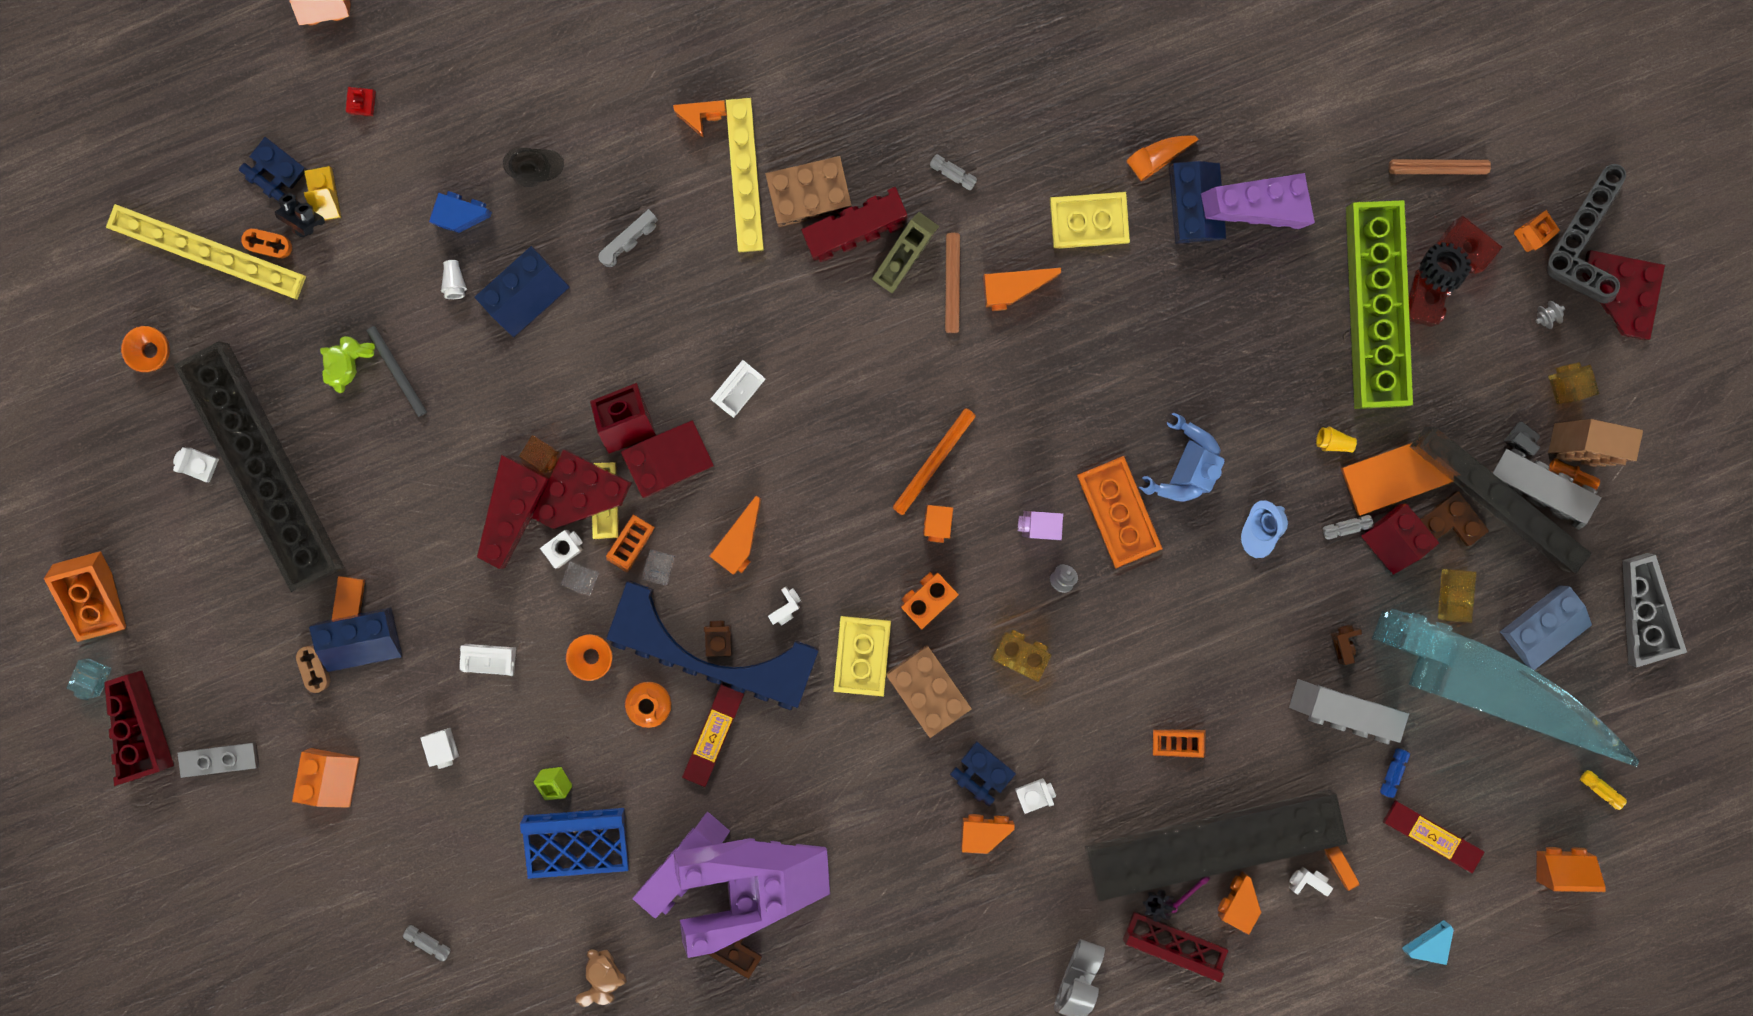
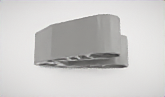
(1075, 993)

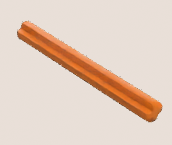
(934, 461)

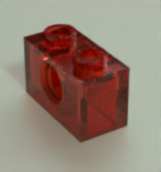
(1483, 247)
(1419, 309)

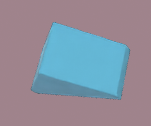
(1432, 945)

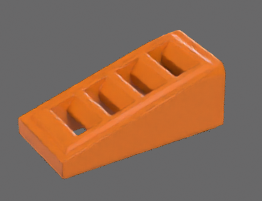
(626, 565)
(1178, 752)

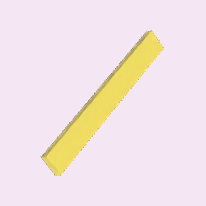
(206, 251)

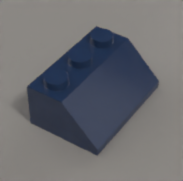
(1186, 185)
(522, 291)
(356, 640)

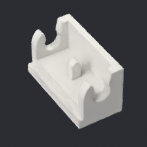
(738, 388)
(487, 659)

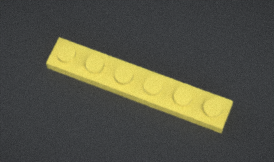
(744, 175)

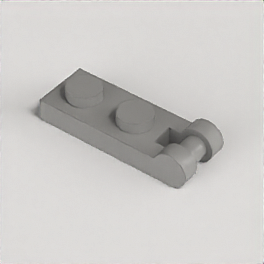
(627, 239)

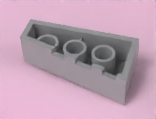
(1547, 488)
(1650, 618)
(1348, 711)

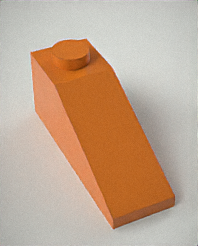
(1009, 287)
(738, 542)

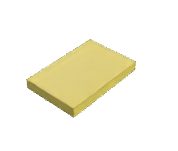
(1089, 220)
(862, 656)

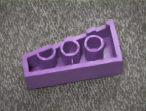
(1265, 201)
(663, 886)

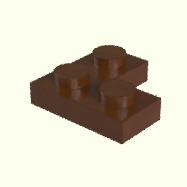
(1456, 514)
(738, 958)

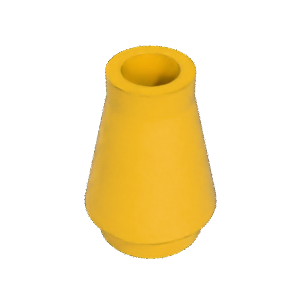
(1334, 440)

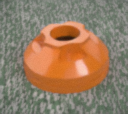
(135, 343)
(579, 666)
(653, 692)

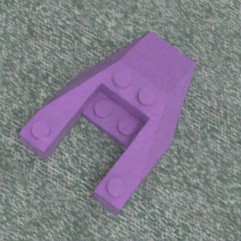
(763, 887)

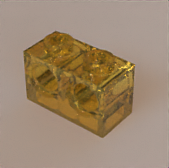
(1018, 661)

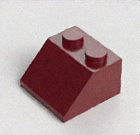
(622, 418)
(1399, 538)

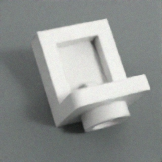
(784, 614)
(1316, 880)

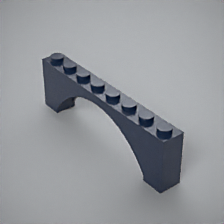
(640, 628)

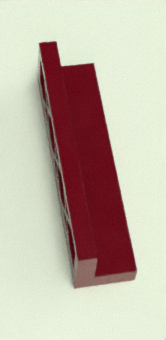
(1172, 955)

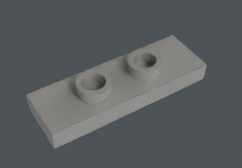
(218, 759)

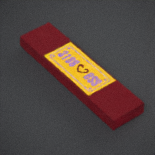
(713, 735)
(1433, 836)

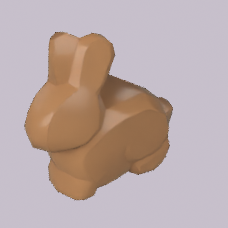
(603, 977)

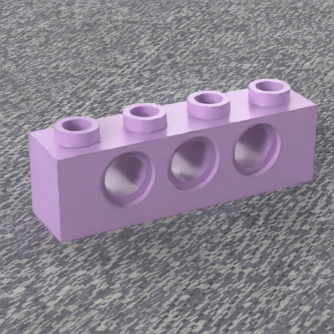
(1041, 525)

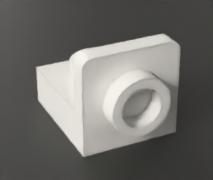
(195, 464)
(1035, 795)

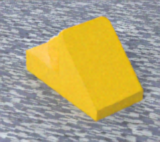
(322, 192)

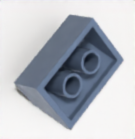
(1547, 626)

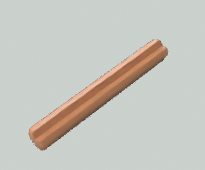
(1405, 166)
(952, 282)

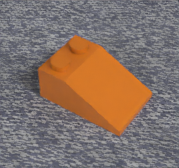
(86, 596)

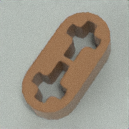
(307, 671)

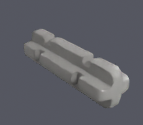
(953, 172)
(1348, 527)
(426, 943)

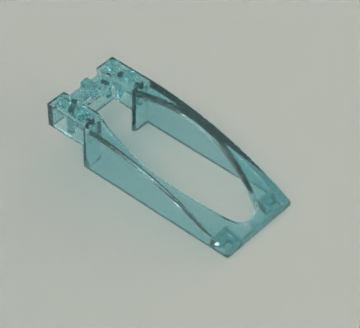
(1495, 684)

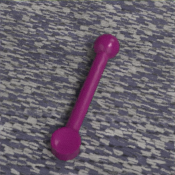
(1202, 881)

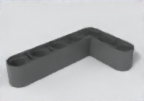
(1583, 234)

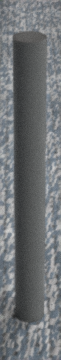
(396, 371)

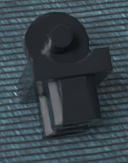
(298, 215)

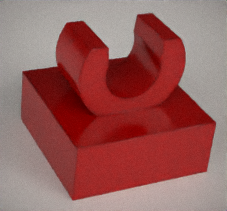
(360, 101)

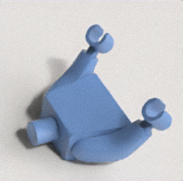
(1197, 468)

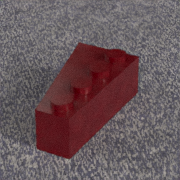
(855, 225)
(510, 510)
(135, 729)

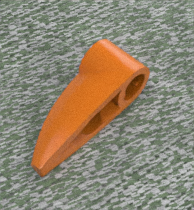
(1157, 155)

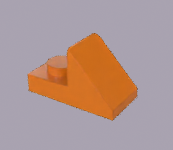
(694, 112)
(1537, 231)

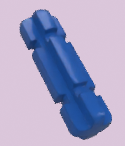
(1395, 773)

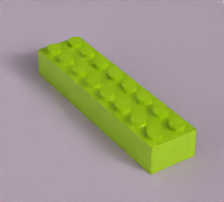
(1379, 304)

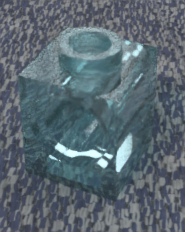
(88, 679)

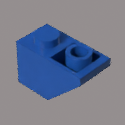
(456, 214)

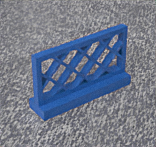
(568, 823)

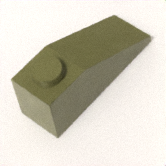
(905, 252)

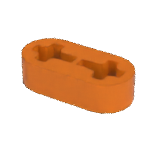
(268, 238)
(1342, 867)

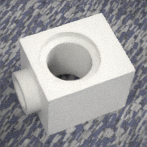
(551, 548)
(440, 748)

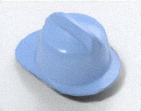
(1263, 528)

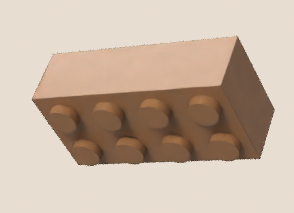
(1595, 443)

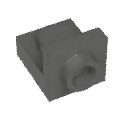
(1523, 439)

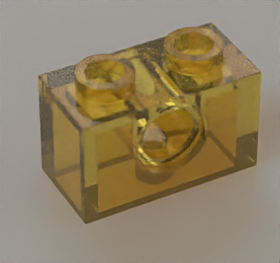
(1573, 383)
(1457, 595)

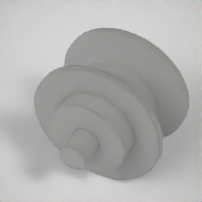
(1550, 314)
(1063, 578)

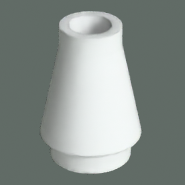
(453, 282)

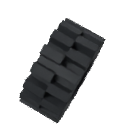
(1440, 277)

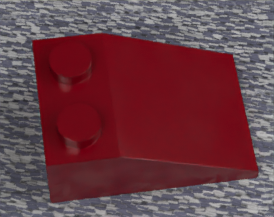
(667, 459)

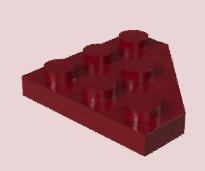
(1638, 292)
(578, 492)

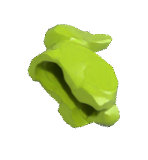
(340, 361)

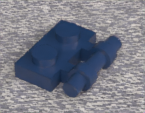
(278, 163)
(988, 767)

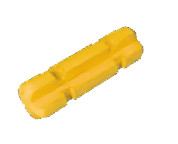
(1603, 790)

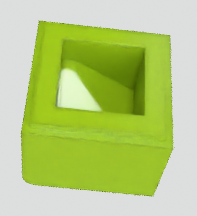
(553, 783)

